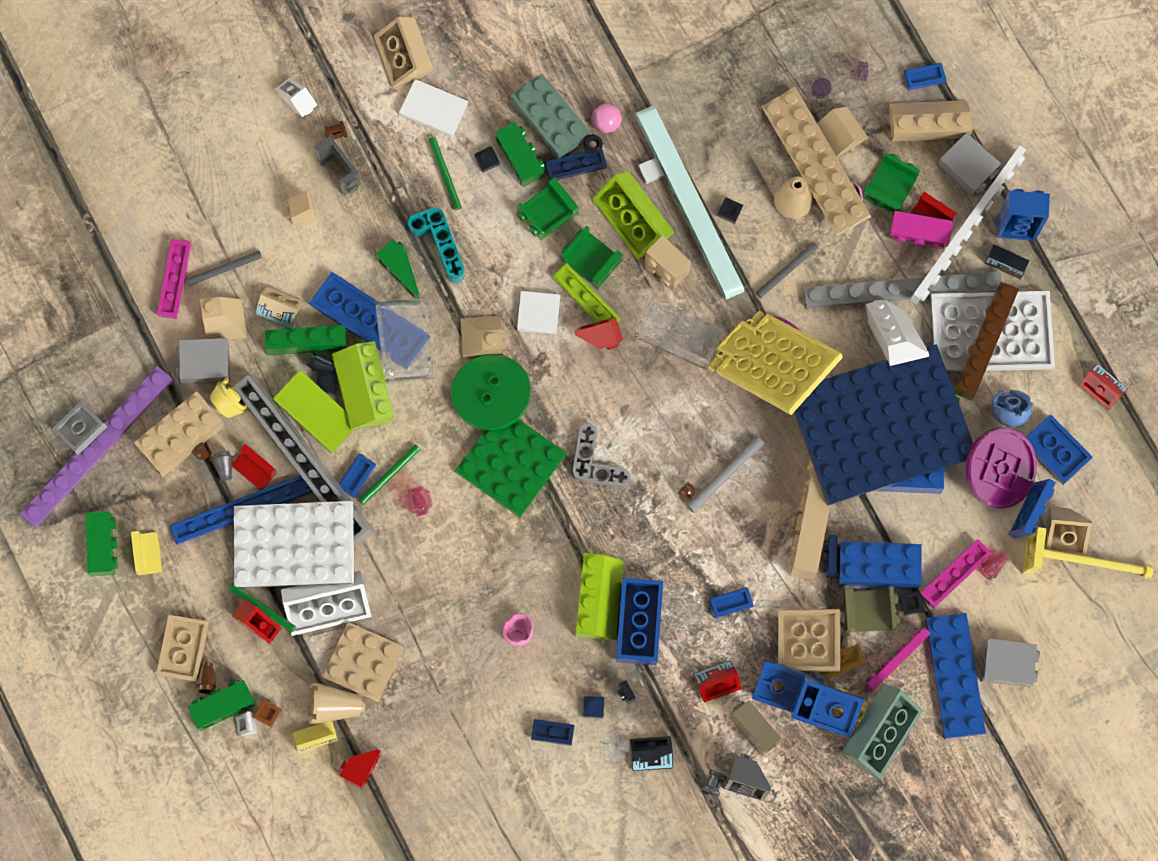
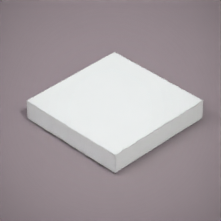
(538, 312)

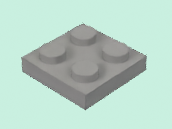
(79, 428)

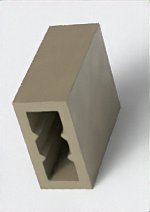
(755, 727)

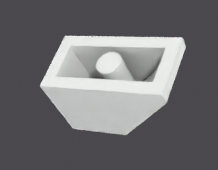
(296, 97)

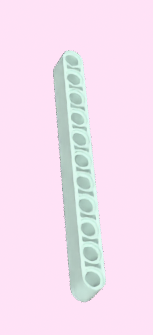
(689, 203)

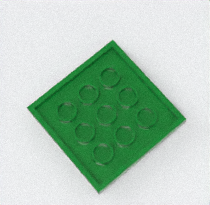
(511, 465)

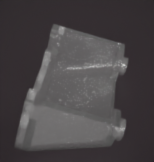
(404, 340)

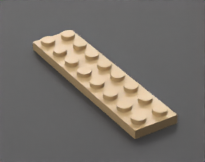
(816, 161)

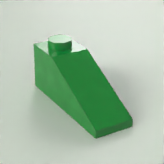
(396, 262)

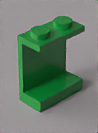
(891, 183)
(590, 257)

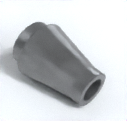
(223, 464)

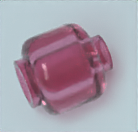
(418, 500)

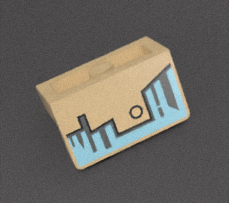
(278, 307)

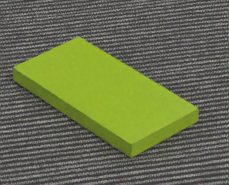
(314, 411)

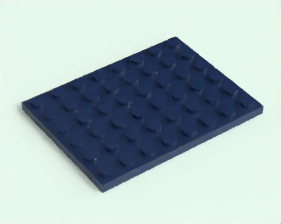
(883, 426)

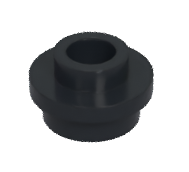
(599, 144)

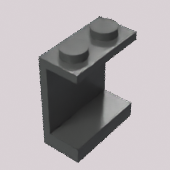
(329, 149)

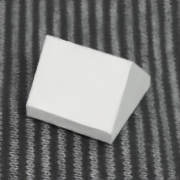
(246, 724)

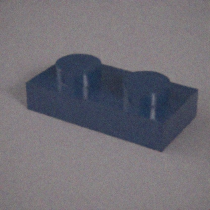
(830, 564)
(552, 732)

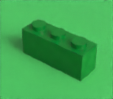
(520, 154)
(101, 544)
(221, 704)

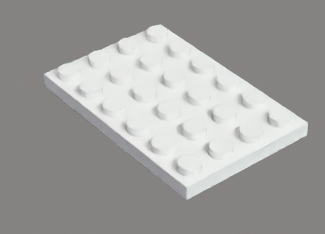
(1023, 343)
(293, 544)

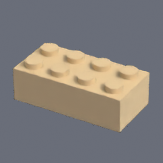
(179, 434)

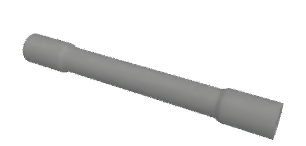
(747, 452)

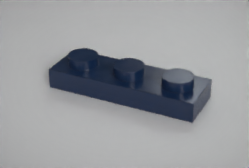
(575, 165)

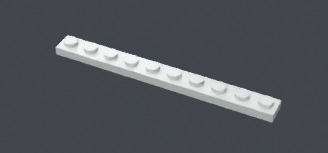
(965, 232)

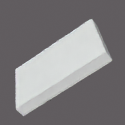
(433, 108)

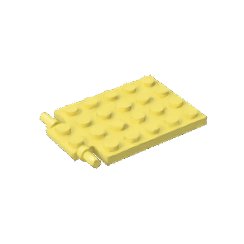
(774, 361)

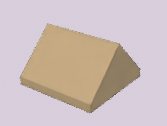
(841, 130)

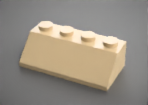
(929, 120)

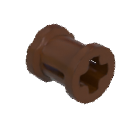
(336, 131)

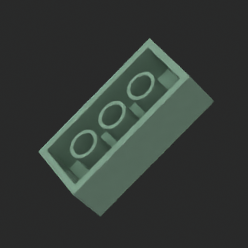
(549, 117)
(882, 731)

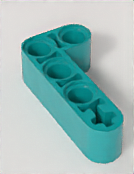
(442, 246)

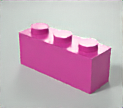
(921, 230)

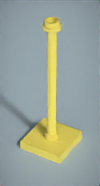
(1035, 552)

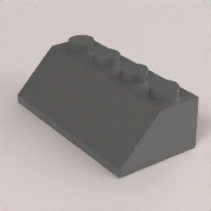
(747, 778)

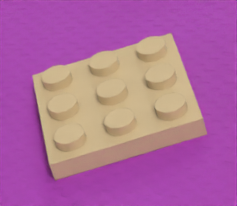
(809, 640)
(363, 662)

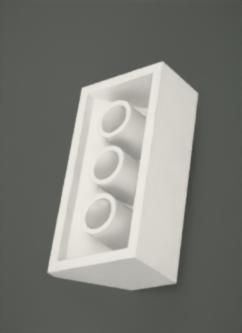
(895, 332)
(325, 604)

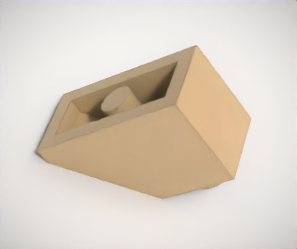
(301, 208)

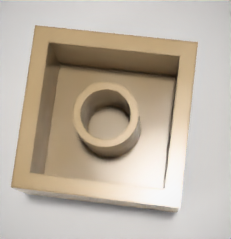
(667, 263)

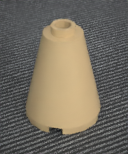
(793, 198)
(333, 704)

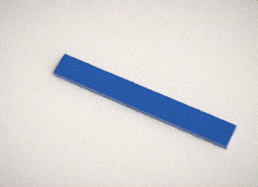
(224, 514)

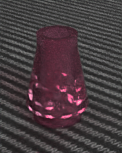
(993, 566)

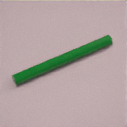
(445, 173)
(389, 474)
(269, 612)

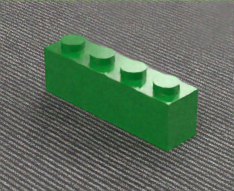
(305, 340)

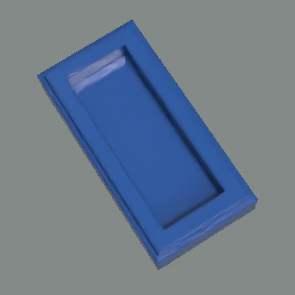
(925, 76)
(357, 475)
(731, 602)

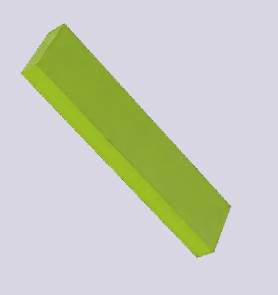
(583, 294)

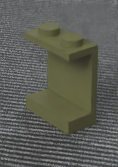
(870, 610)

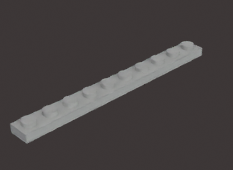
(897, 289)

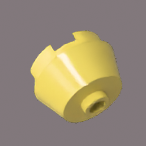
(227, 400)

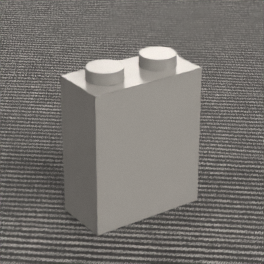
(970, 165)
(203, 360)
(1010, 663)

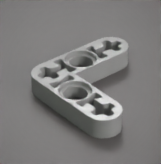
(591, 468)

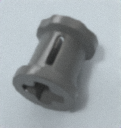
(714, 782)

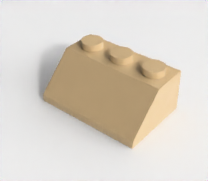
(403, 51)

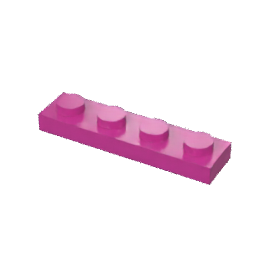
(174, 279)
(955, 573)
(890, 665)

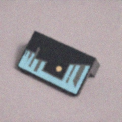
(1007, 262)
(651, 753)

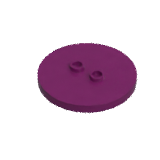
(1001, 468)

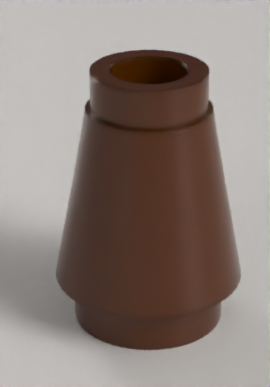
(206, 678)

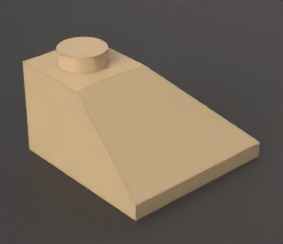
(223, 318)
(481, 336)
(1067, 531)

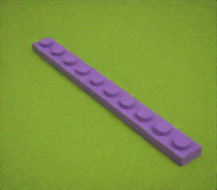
(81, 464)

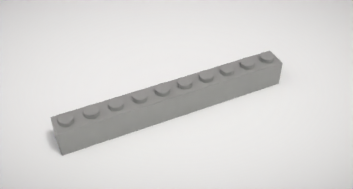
(298, 450)

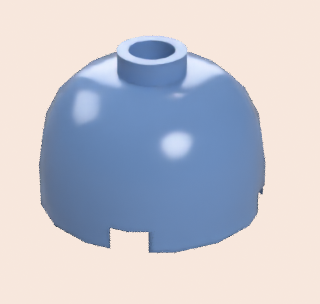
(1012, 408)

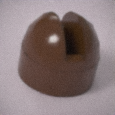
(201, 452)
(686, 491)

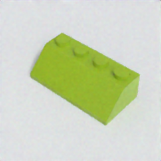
(632, 213)
(363, 386)
(599, 597)

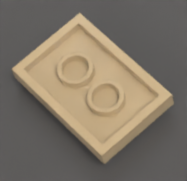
(182, 648)

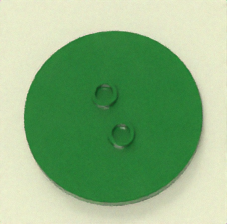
(491, 392)

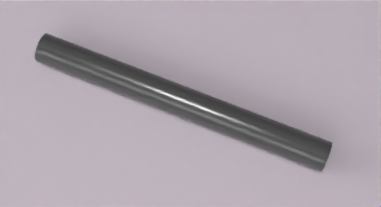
(223, 268)
(786, 270)

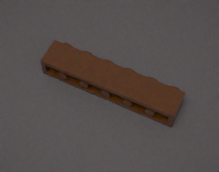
(986, 341)

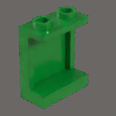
(547, 210)

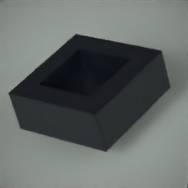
(487, 159)
(730, 210)
(327, 382)
(911, 603)
(625, 692)

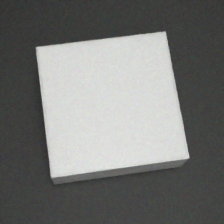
(651, 170)

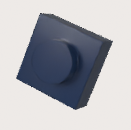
(593, 707)

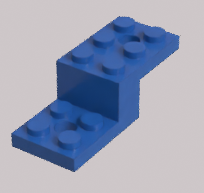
(807, 698)

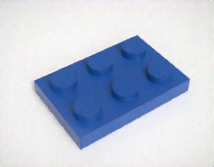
(1058, 449)
(1032, 509)

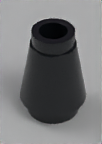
(321, 363)

